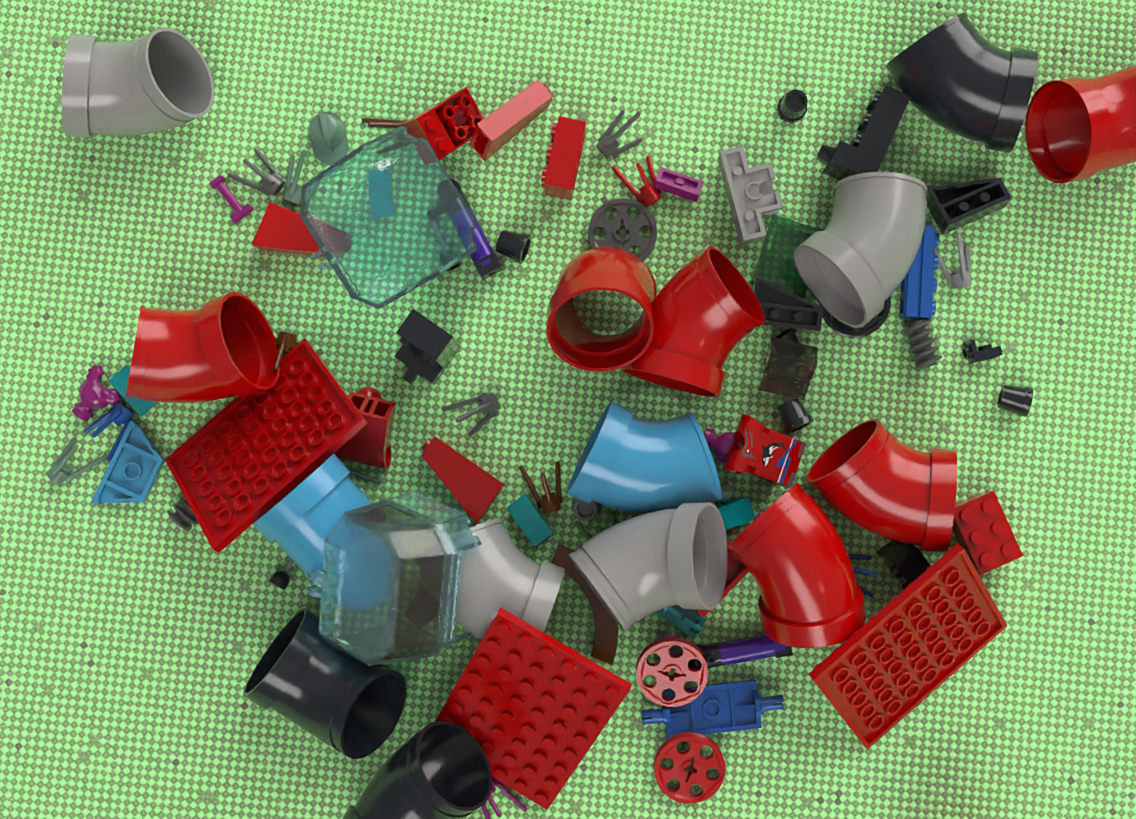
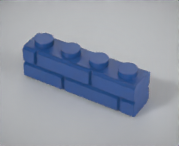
(919, 282)

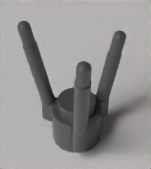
(609, 145)
(271, 183)
(487, 404)

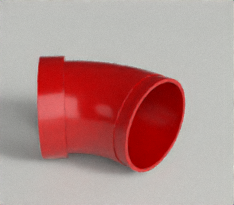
(1082, 126)
(601, 270)
(698, 325)
(203, 352)
(889, 486)
(801, 573)

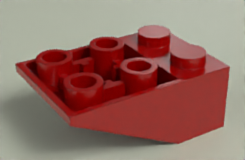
(447, 123)

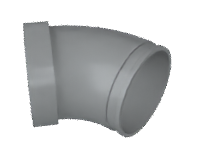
(133, 84)
(865, 245)
(657, 562)
(503, 577)

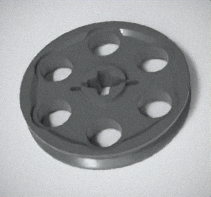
(630, 225)

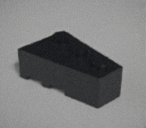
(966, 202)
(785, 308)
(903, 561)

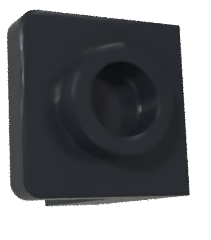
(983, 353)

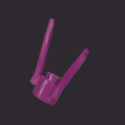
(494, 805)

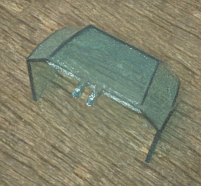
(387, 218)

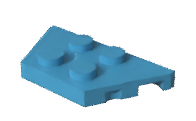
(130, 469)

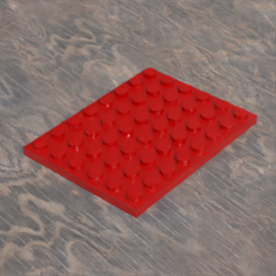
(264, 446)
(910, 647)
(532, 706)

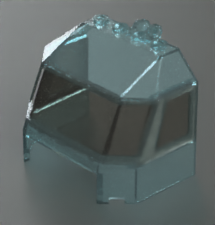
(393, 579)

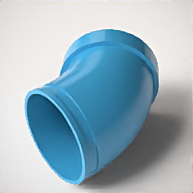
(645, 464)
(310, 513)

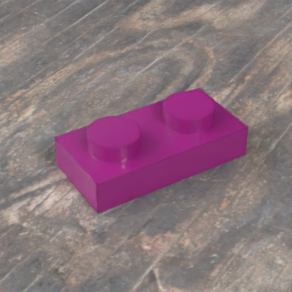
(678, 184)

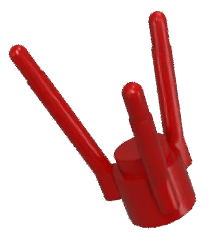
(649, 193)

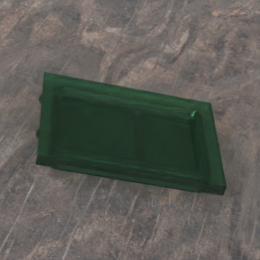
(776, 258)

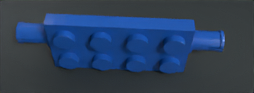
(716, 710)

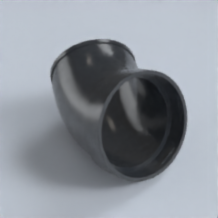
(968, 83)
(327, 690)
(429, 777)

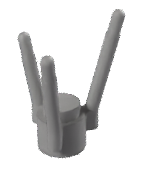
(962, 276)

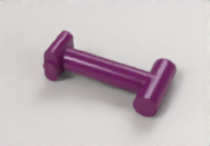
(240, 212)

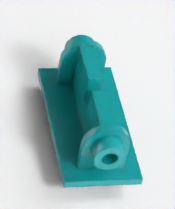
(685, 620)

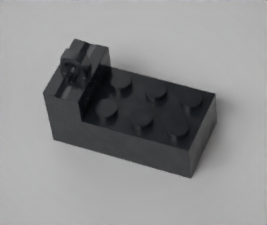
(873, 139)
(425, 348)

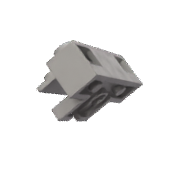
(748, 194)

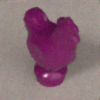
(94, 394)
(720, 444)

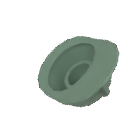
(328, 137)

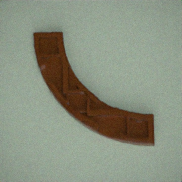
(605, 625)

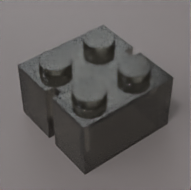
(788, 368)

